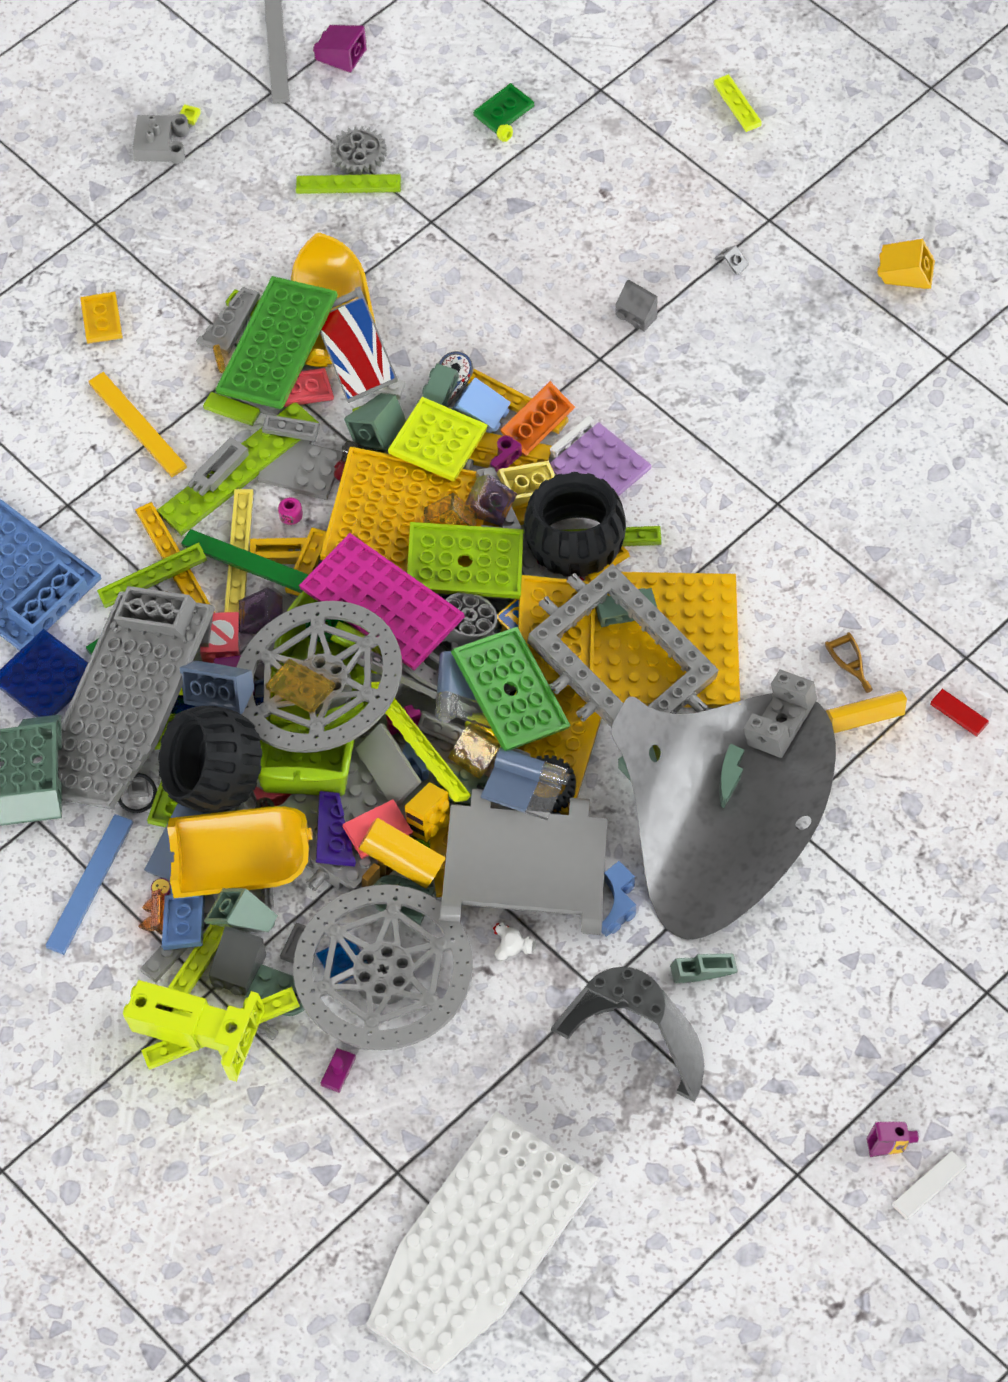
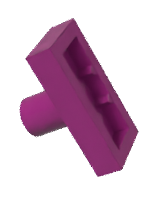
(338, 1070)

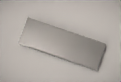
(291, 427)

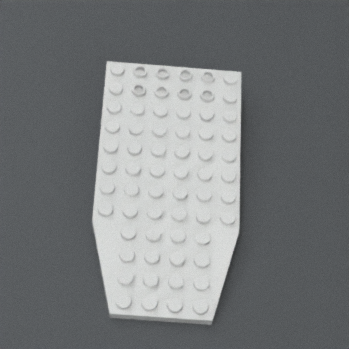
(477, 1242)

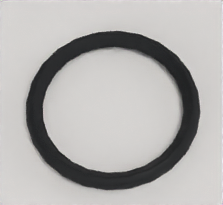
(149, 805)

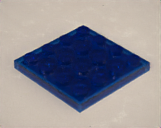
(43, 675)

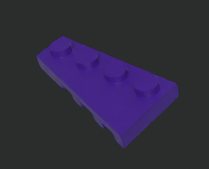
(332, 841)

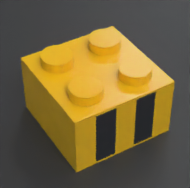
(428, 811)

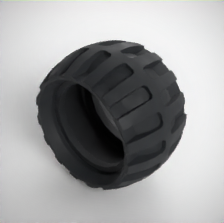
(575, 497)
(210, 758)

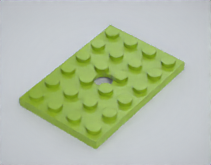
(493, 553)

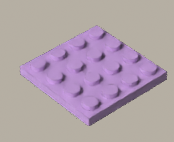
(603, 456)

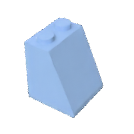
(482, 404)

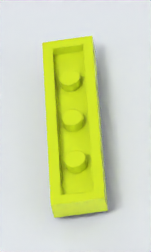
(737, 102)

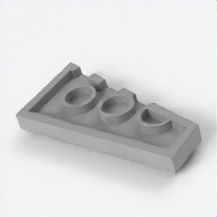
(230, 322)

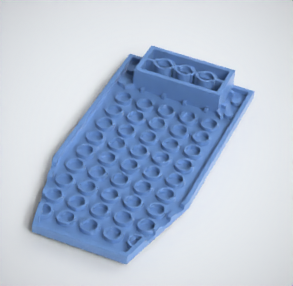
(36, 578)

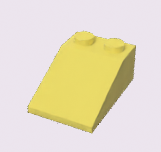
(525, 479)

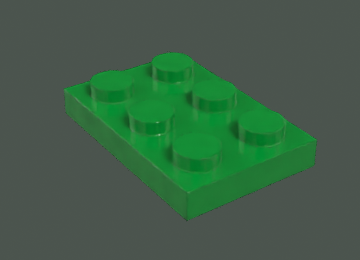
(503, 108)

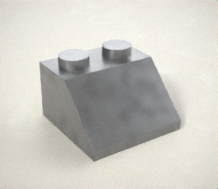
(636, 306)

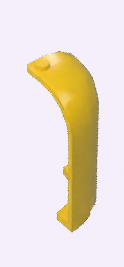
(331, 266)
(237, 850)

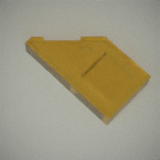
(219, 358)

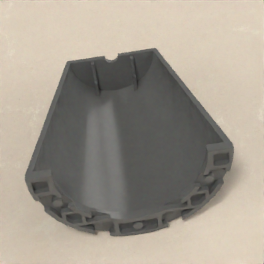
(642, 995)

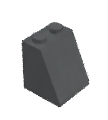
(237, 961)

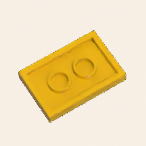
(101, 317)

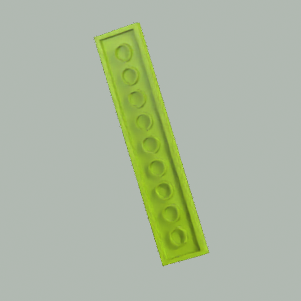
(190, 507)

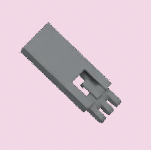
(222, 463)

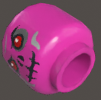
(290, 511)

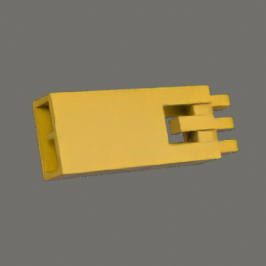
(277, 549)

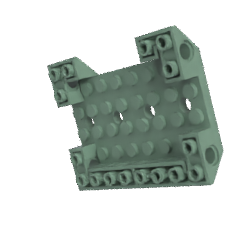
(27, 788)

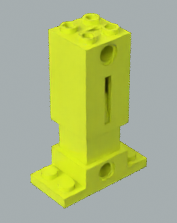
(194, 1023)

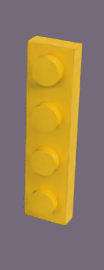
(309, 554)

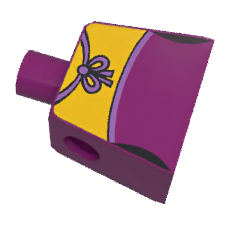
(890, 1138)

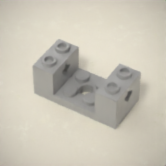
(791, 699)

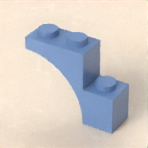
(619, 881)

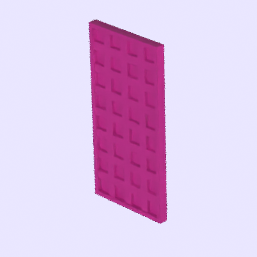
(368, 579)

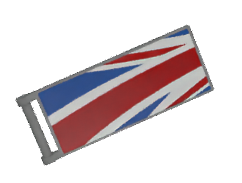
(356, 348)

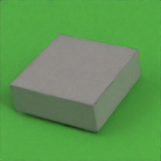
(138, 788)

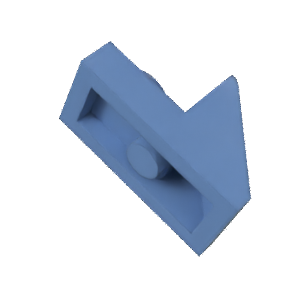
(416, 762)

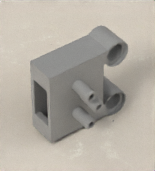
(154, 138)

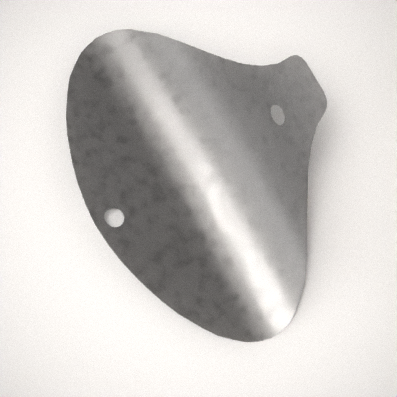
(710, 860)

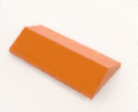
(538, 417)

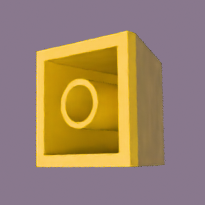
(907, 264)

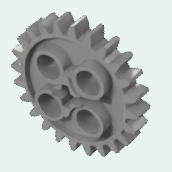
(358, 150)

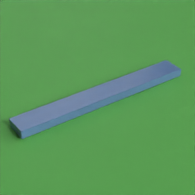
(89, 884)

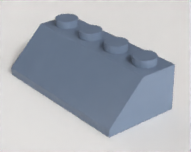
(216, 685)

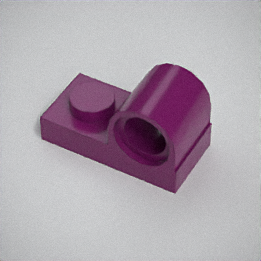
(508, 452)

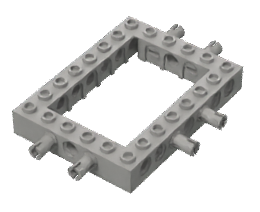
(599, 698)

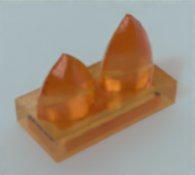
(155, 906)

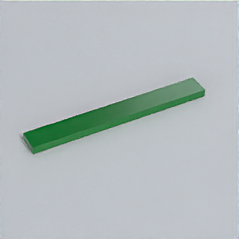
(246, 560)

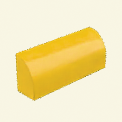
(867, 711)
(401, 853)

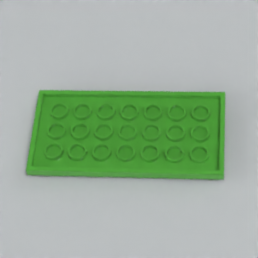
(276, 342)

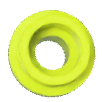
(504, 132)

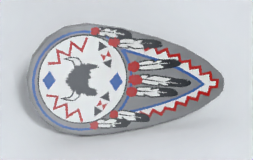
(464, 367)

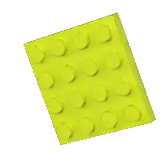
(437, 439)

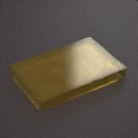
(300, 685)

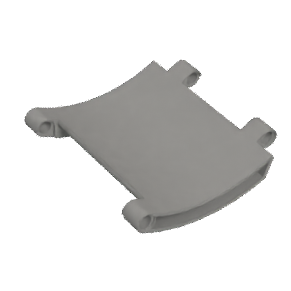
(525, 861)

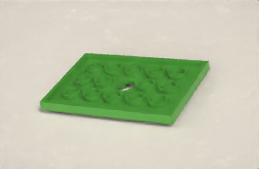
(508, 660)

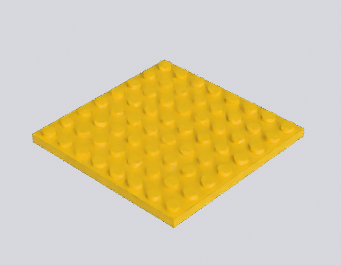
(382, 497)
(701, 609)

